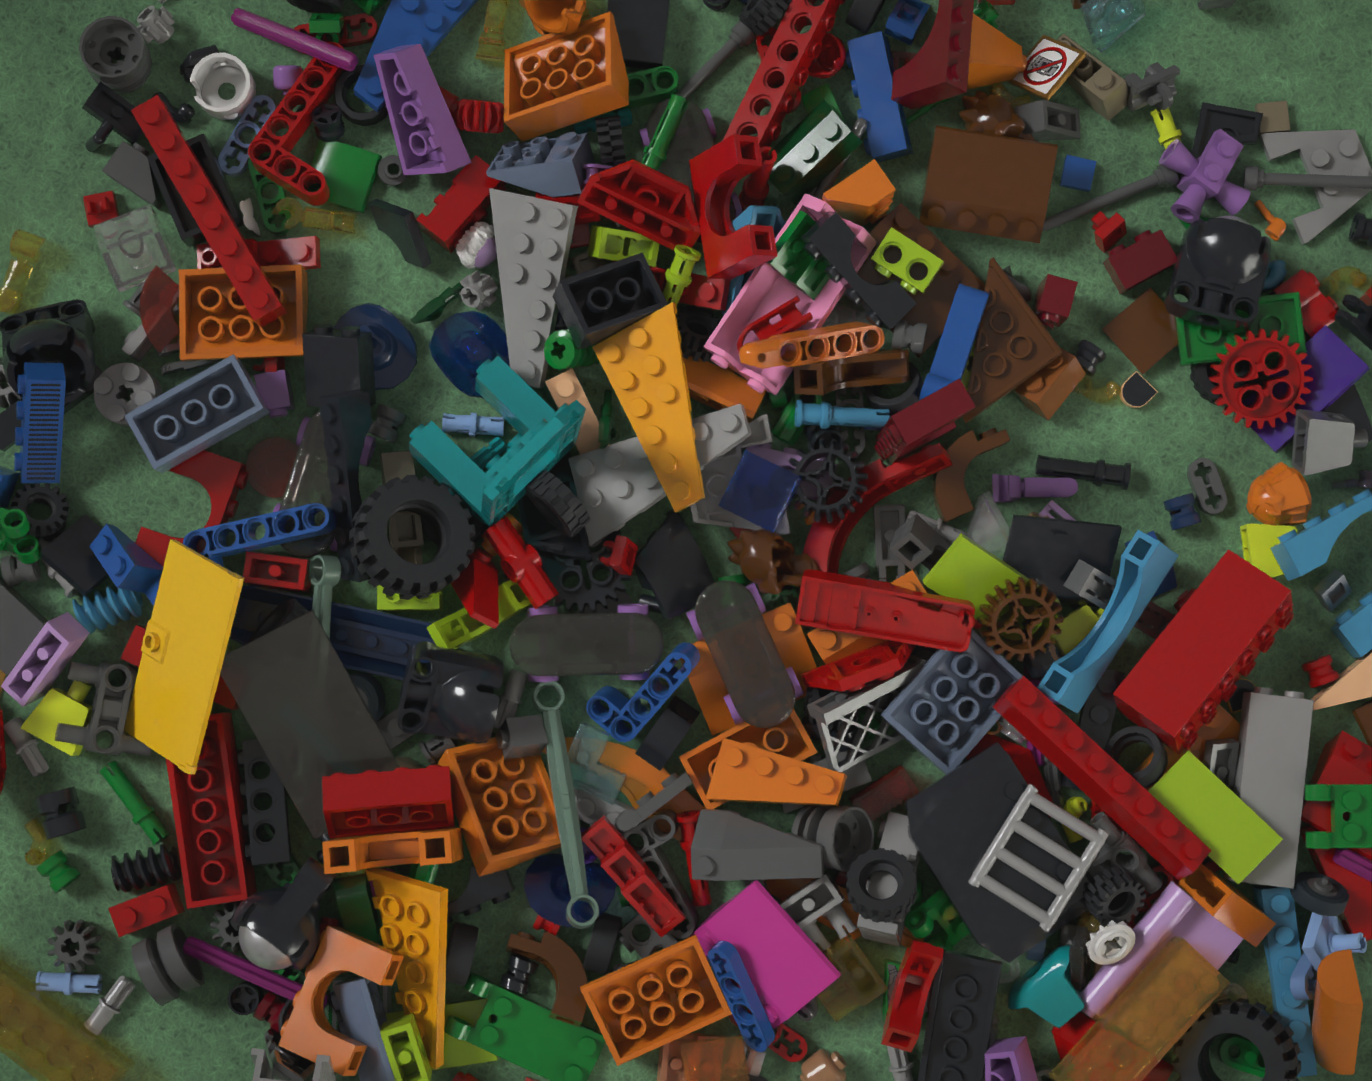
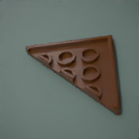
(1008, 344)

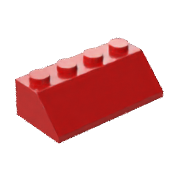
(388, 801)

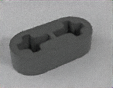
(1213, 483)

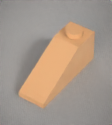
(566, 389)
(1353, 685)

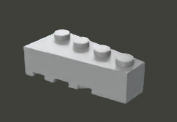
(883, 885)

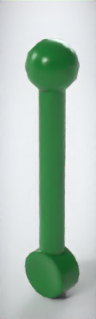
(923, 110)

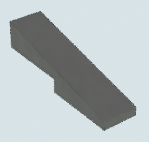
(1098, 588)

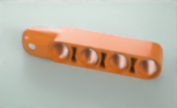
(767, 352)

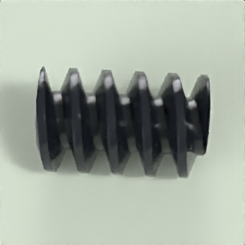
(145, 869)

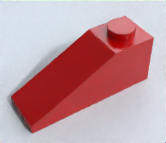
(479, 588)

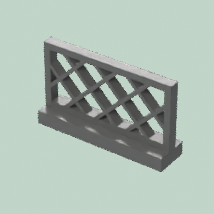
(845, 703)

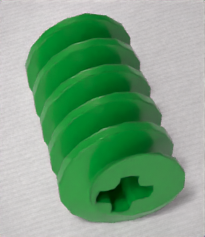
(563, 354)

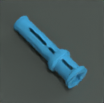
(827, 415)

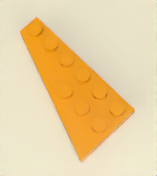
(654, 392)
(417, 929)

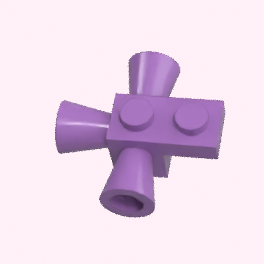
(1205, 176)

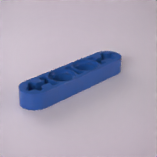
(728, 964)

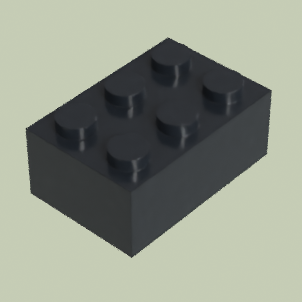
(183, 219)
(608, 299)

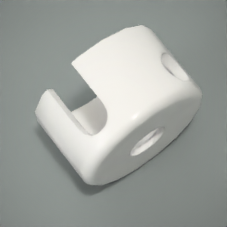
(209, 76)

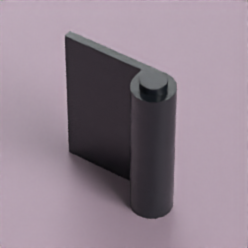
(1051, 548)

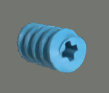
(108, 608)

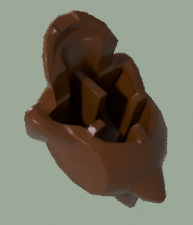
(992, 116)
(769, 560)

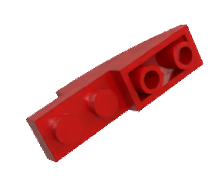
(271, 253)
(701, 291)

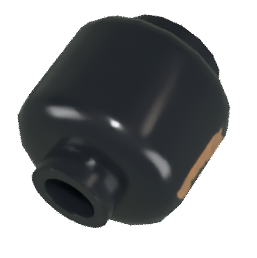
(1040, 666)

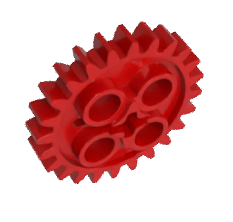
(1254, 351)

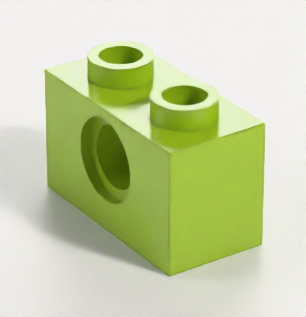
(405, 1049)

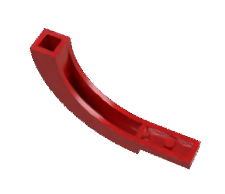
(827, 539)

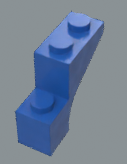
(127, 562)

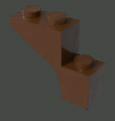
(863, 370)

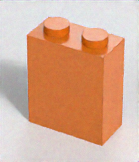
(1227, 904)

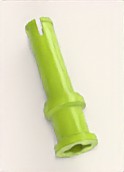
(679, 276)

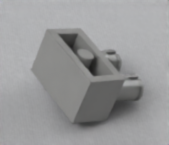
(814, 900)

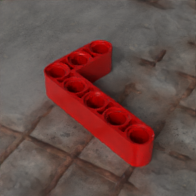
(297, 123)

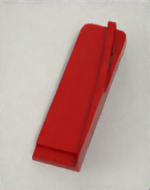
(883, 611)

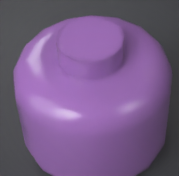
(285, 76)

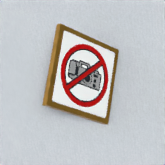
(1047, 67)

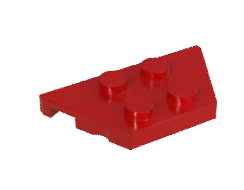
(859, 668)

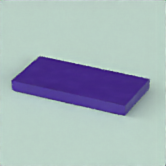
(1333, 373)

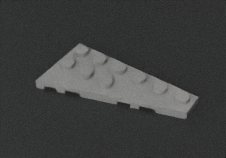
(532, 258)
(622, 483)

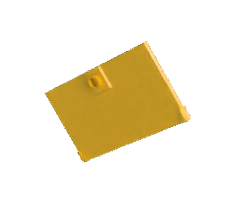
(183, 655)

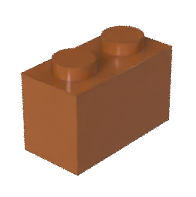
(1051, 385)

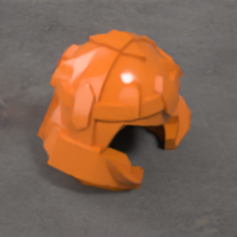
(556, 15)
(1279, 496)

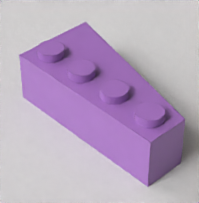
(418, 113)

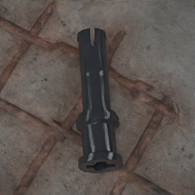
(1097, 472)

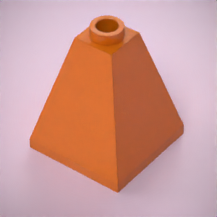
(992, 56)

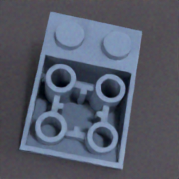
(545, 164)

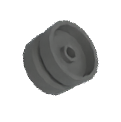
(165, 966)

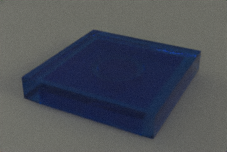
(760, 491)

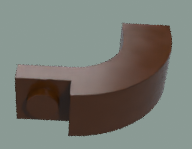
(948, 484)
(565, 968)

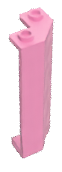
(767, 291)

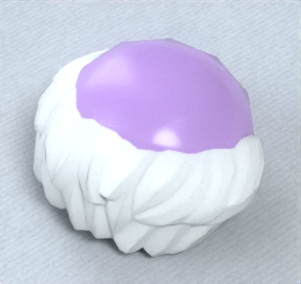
(477, 246)

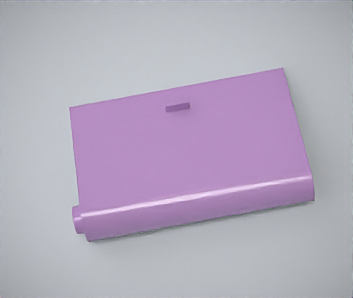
(1169, 916)

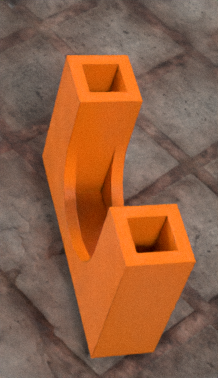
(381, 850)
(308, 1029)

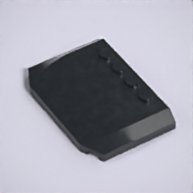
(954, 827)

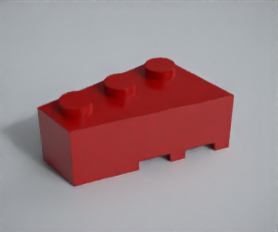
(461, 205)

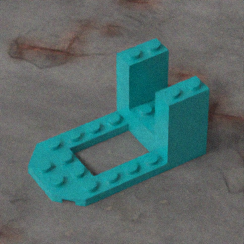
(538, 446)

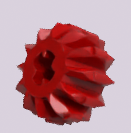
(480, 116)

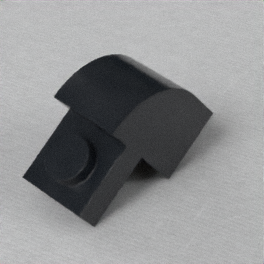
(667, 733)

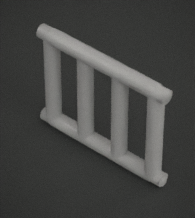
(1079, 864)

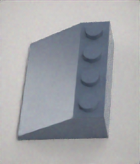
(951, 702)

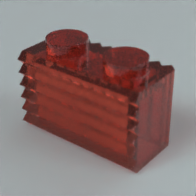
(885, 793)

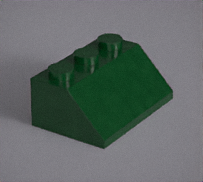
(811, 152)

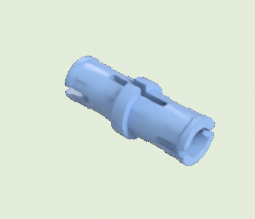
(472, 424)
(69, 982)

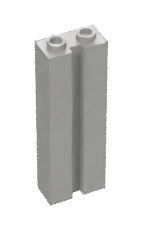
(1273, 774)

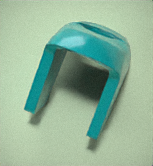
(1048, 989)

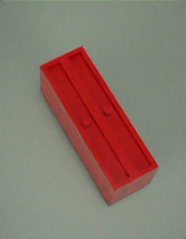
(1205, 651)

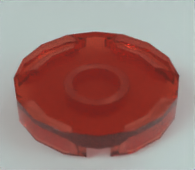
(271, 466)

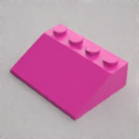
(773, 948)

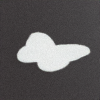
(248, 219)

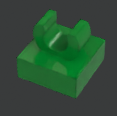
(326, 23)

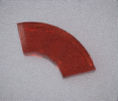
(157, 309)

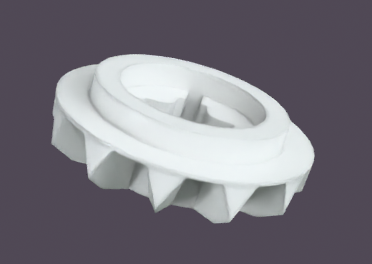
(1111, 951)

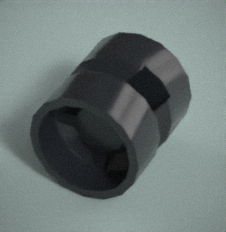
(63, 824)

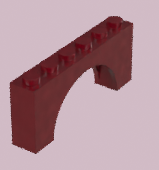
(942, 62)
(923, 422)

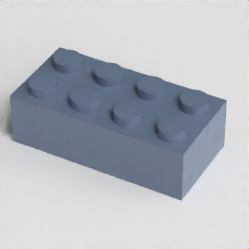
(197, 414)

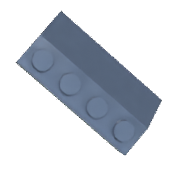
(362, 1021)

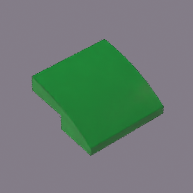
(347, 172)
(795, 263)

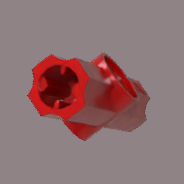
(521, 562)

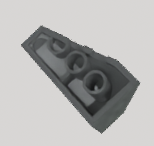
(742, 849)
(284, 1063)

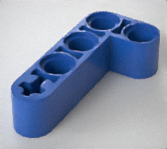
(956, 339)
(652, 690)

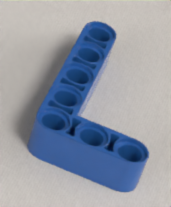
(275, 531)

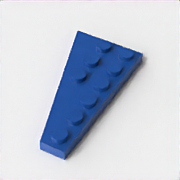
(408, 24)

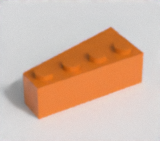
(767, 777)

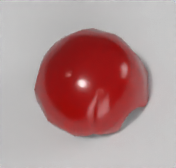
(830, 58)

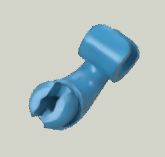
(1276, 275)

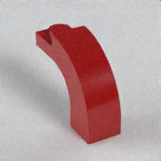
(910, 995)

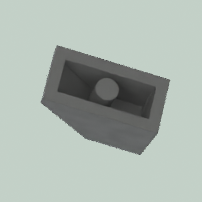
(1050, 120)
(133, 171)

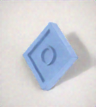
(1327, 936)

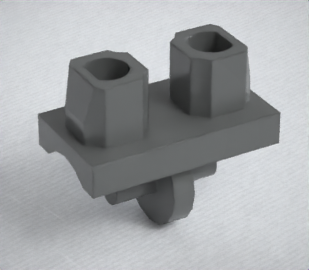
(1154, 89)

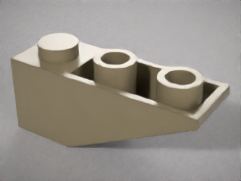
(1097, 84)

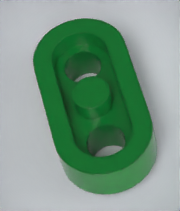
(1247, 1055)

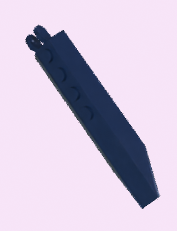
(360, 636)

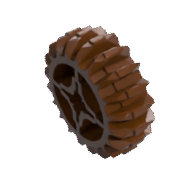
(1032, 616)

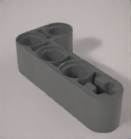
(668, 878)

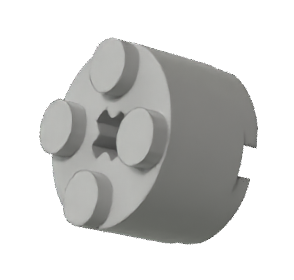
(113, 384)

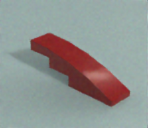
(632, 876)

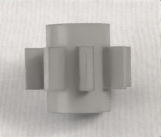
(155, 24)
(478, 290)

